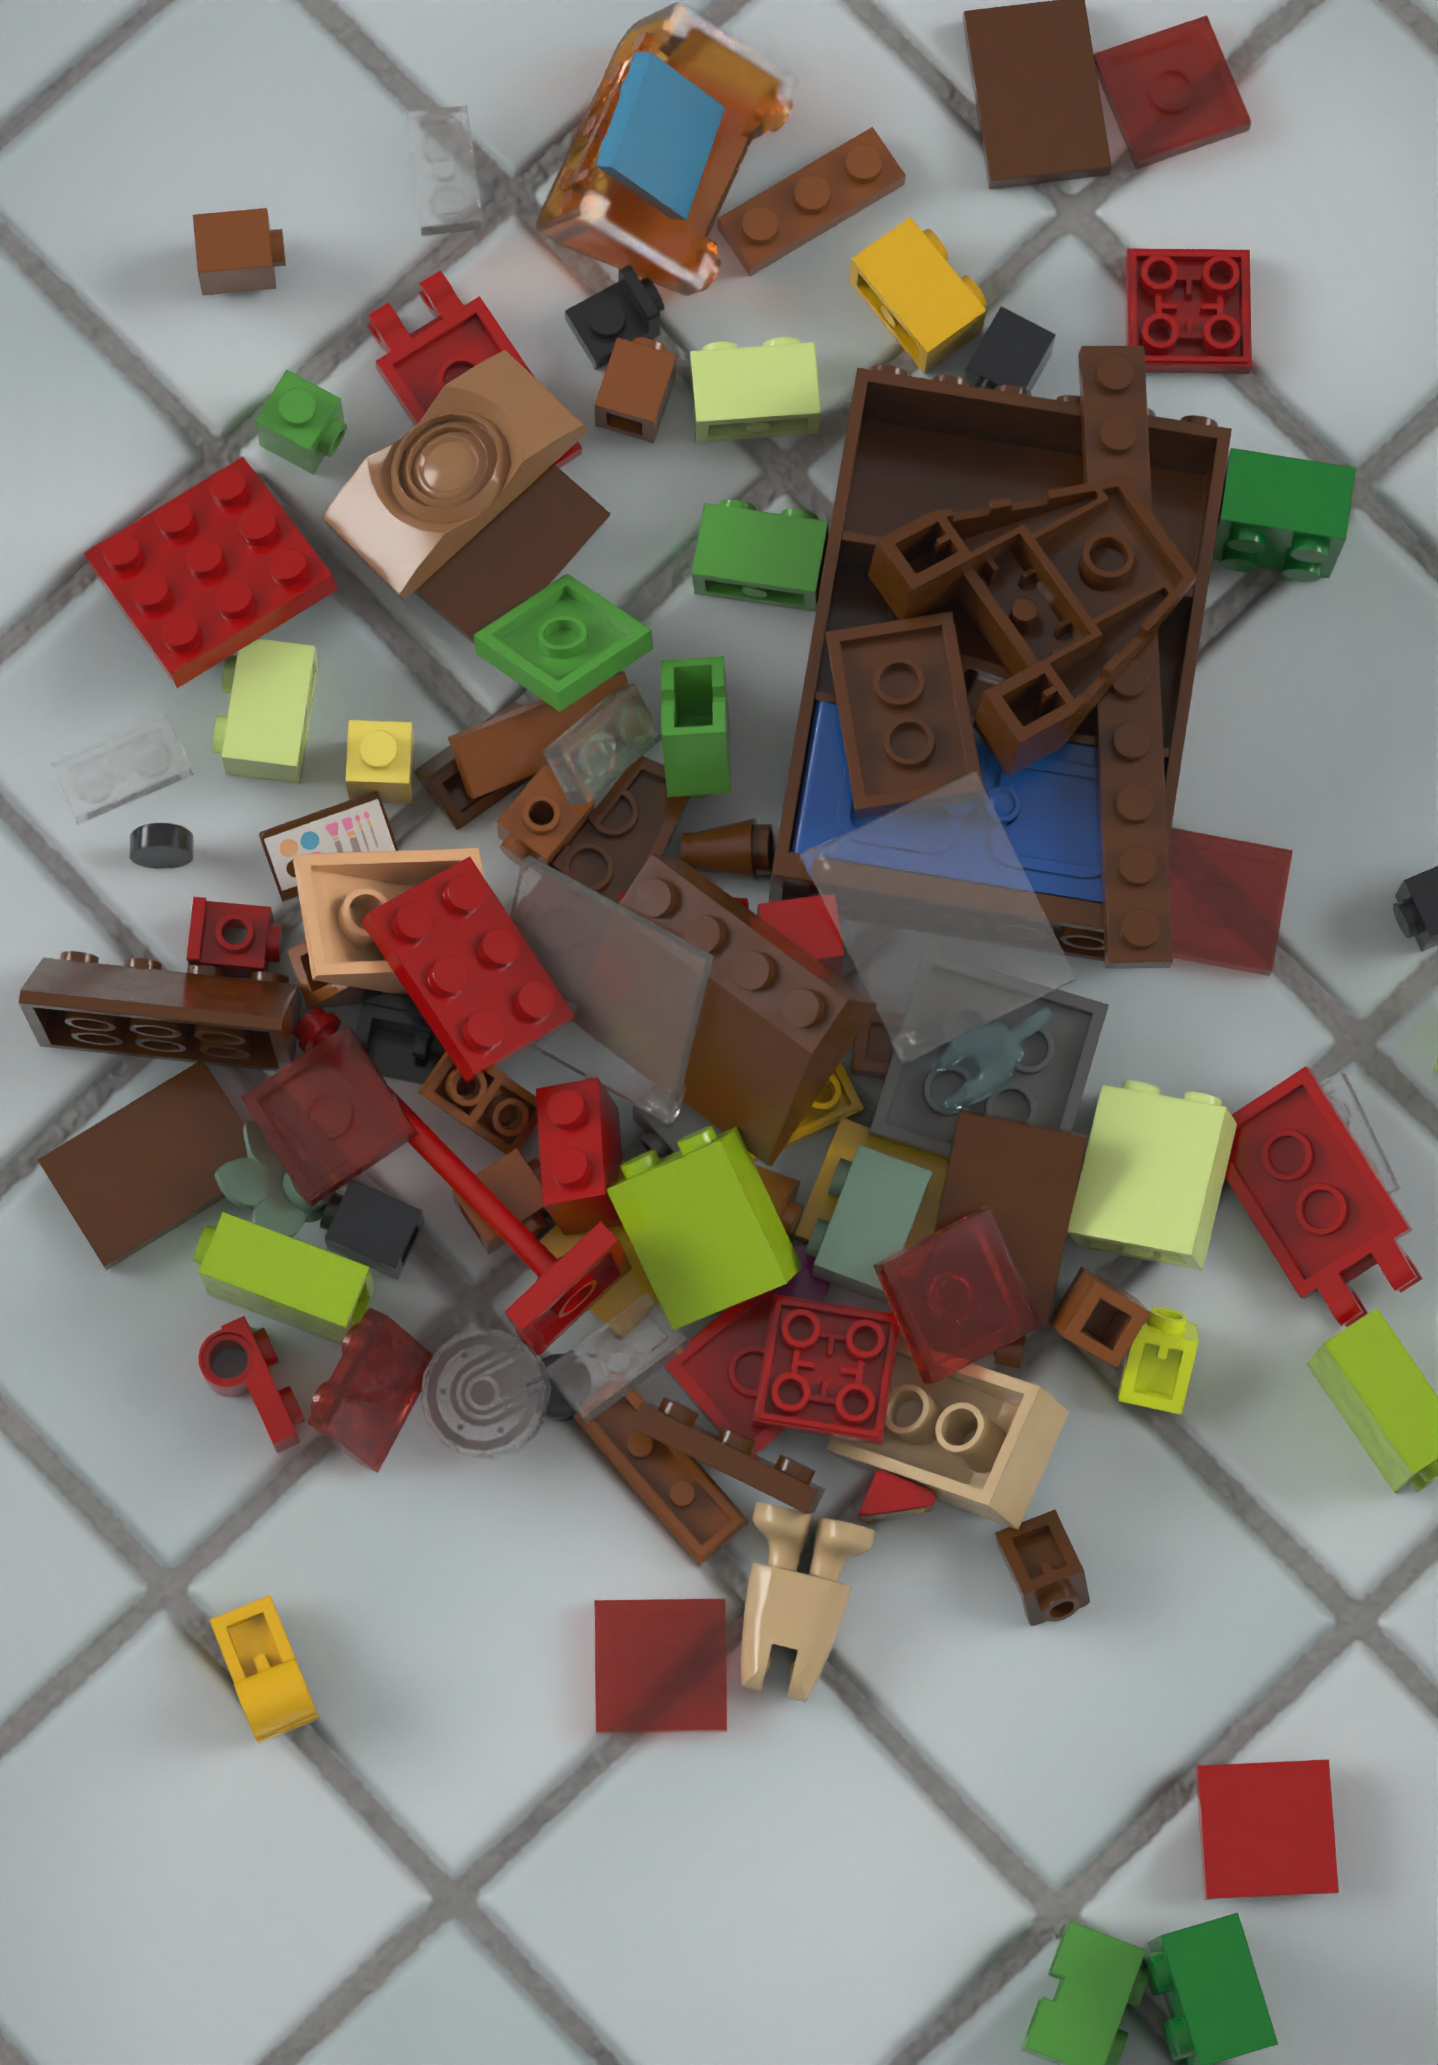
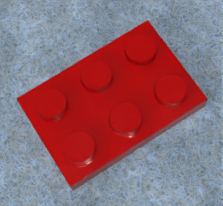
(468, 969)

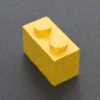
(918, 293)

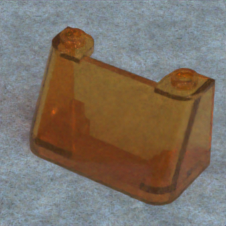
(617, 227)

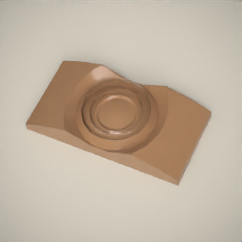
(452, 472)

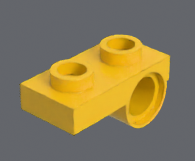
(264, 1669)

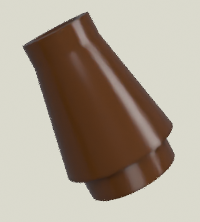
(731, 850)

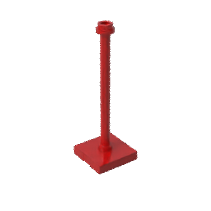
(564, 1285)

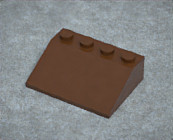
(163, 1012)
(769, 1012)

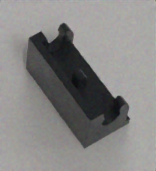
(397, 1037)

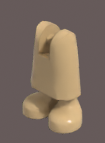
(794, 1606)

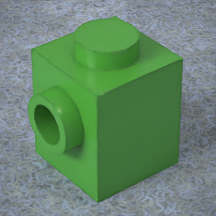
(301, 422)

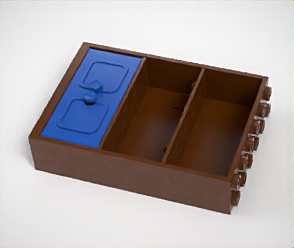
(957, 447)

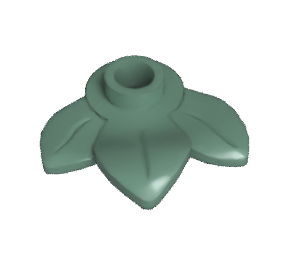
(265, 1187)

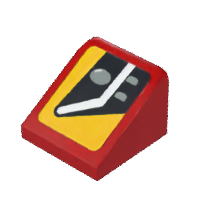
(894, 1497)

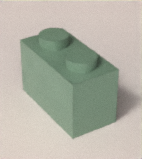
(870, 1220)

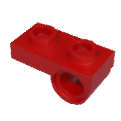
(276, 1407)

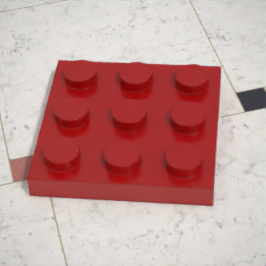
(210, 571)

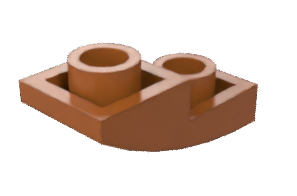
(487, 1105)

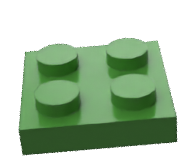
(563, 642)

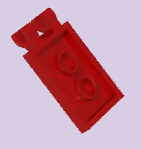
(441, 350)
(1316, 1196)

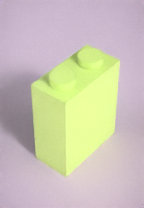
(1152, 1175)

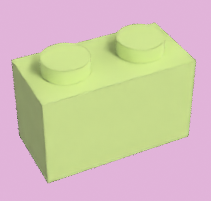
(754, 390)
(267, 710)

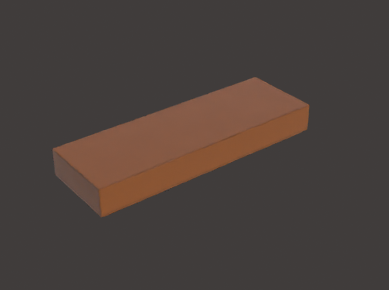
(513, 743)
(666, 1481)

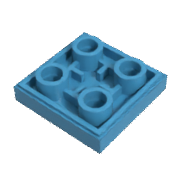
(660, 135)

